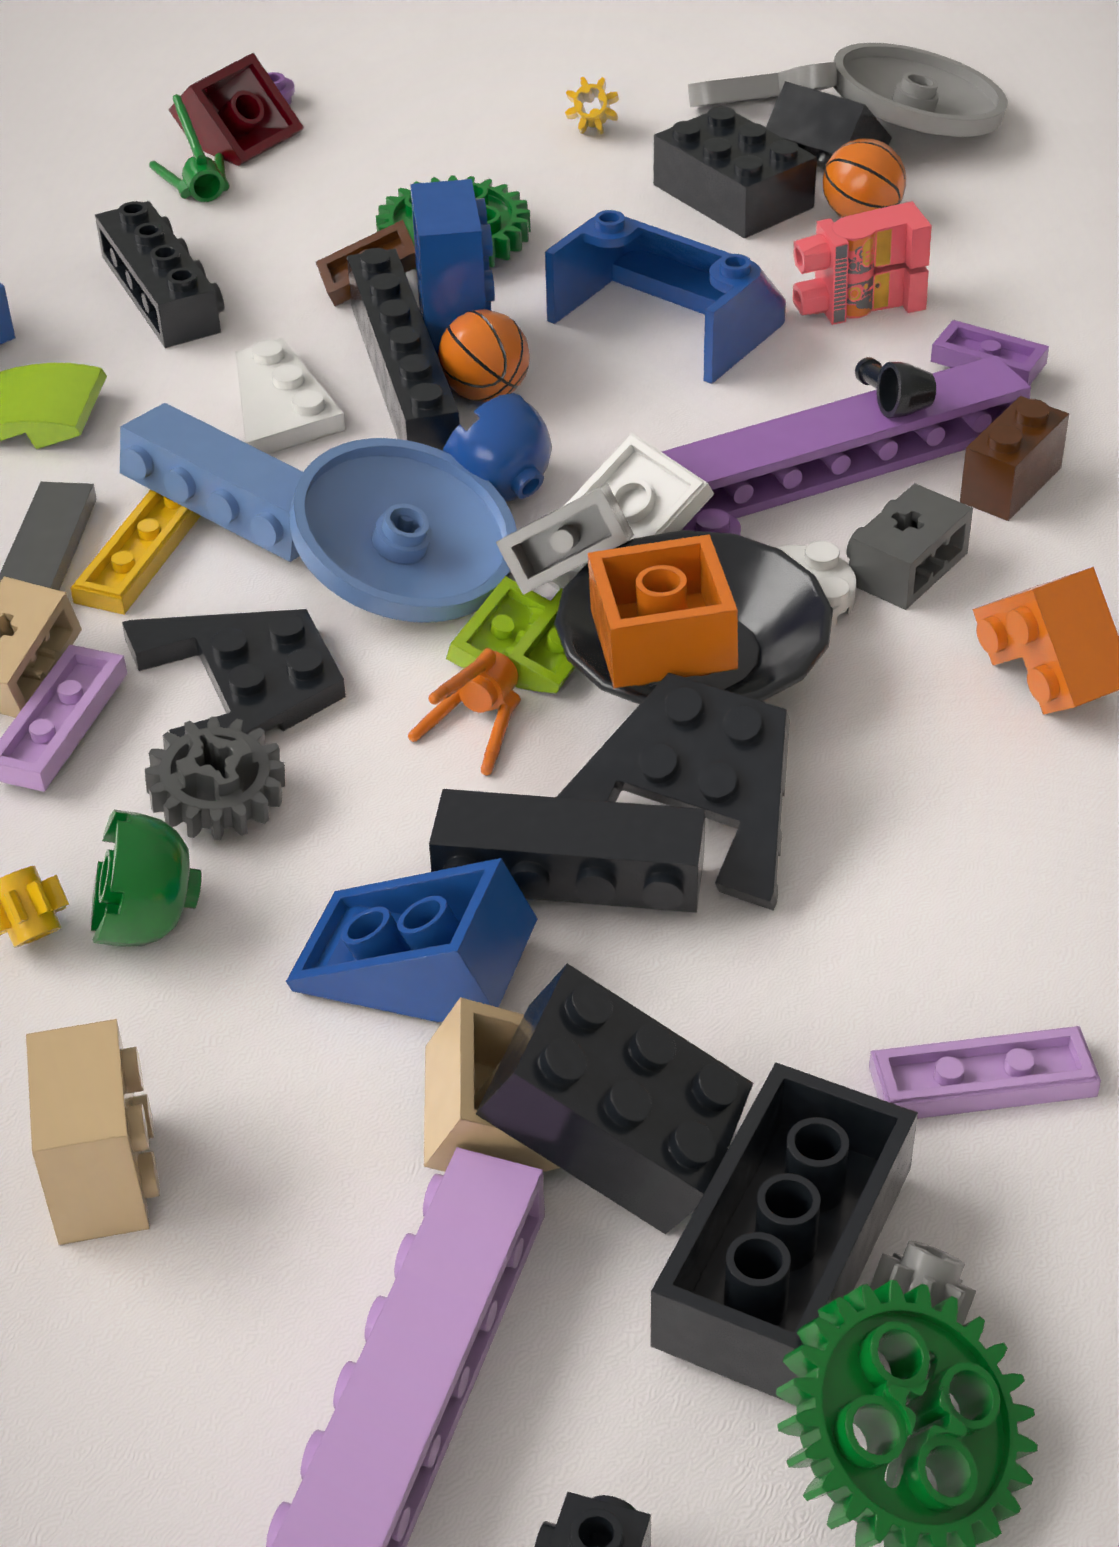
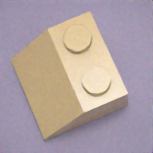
(457, 1074)

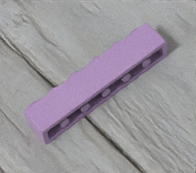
(419, 1359)

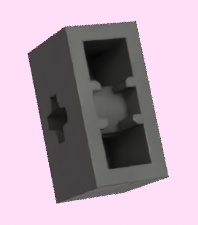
(909, 545)

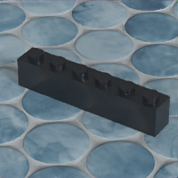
(401, 349)

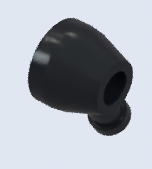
(899, 386)

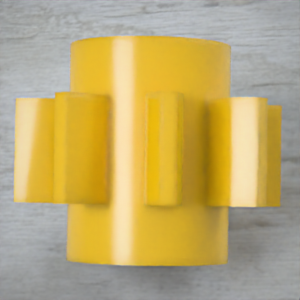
(596, 117)
(30, 905)

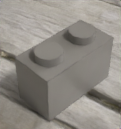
(564, 538)

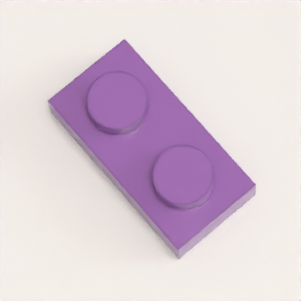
(968, 343)

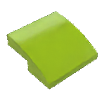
(48, 401)
(522, 631)

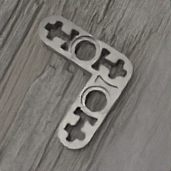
(764, 86)

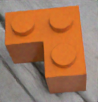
(1062, 636)

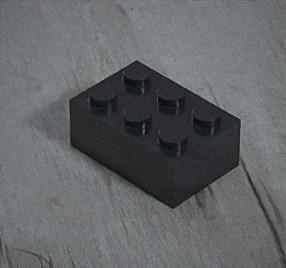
(734, 171)
(616, 1099)

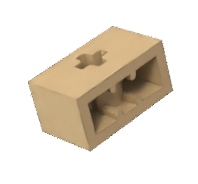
(34, 634)

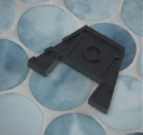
(261, 664)
(709, 753)

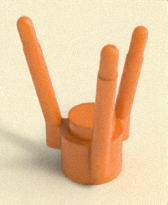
(482, 688)

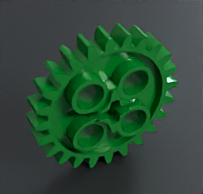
(505, 214)
(966, 1451)

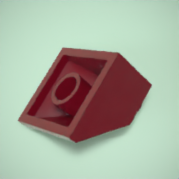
(238, 111)

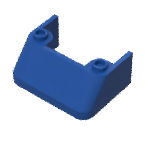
(726, 287)

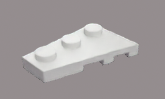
(282, 399)

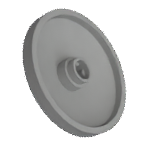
(920, 89)

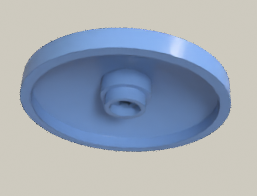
(400, 529)

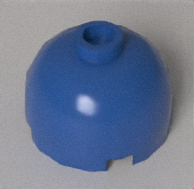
(505, 446)

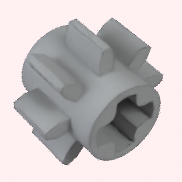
(930, 1267)

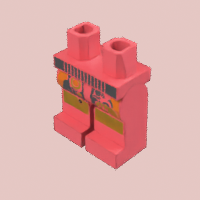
(865, 264)

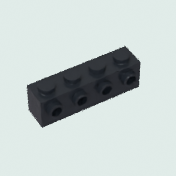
(159, 273)
(577, 847)

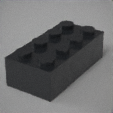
(781, 1226)

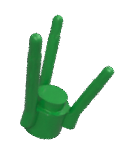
(201, 175)

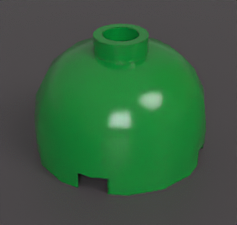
(141, 881)

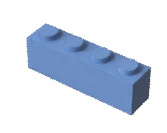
(212, 475)

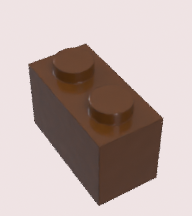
(1014, 457)

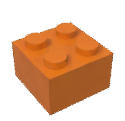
(663, 610)

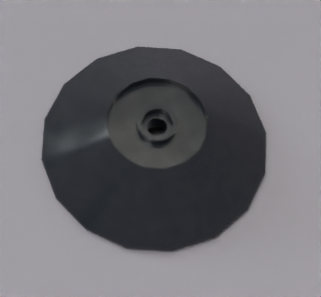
(780, 620)

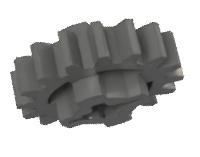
(215, 778)

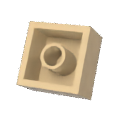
(90, 1131)

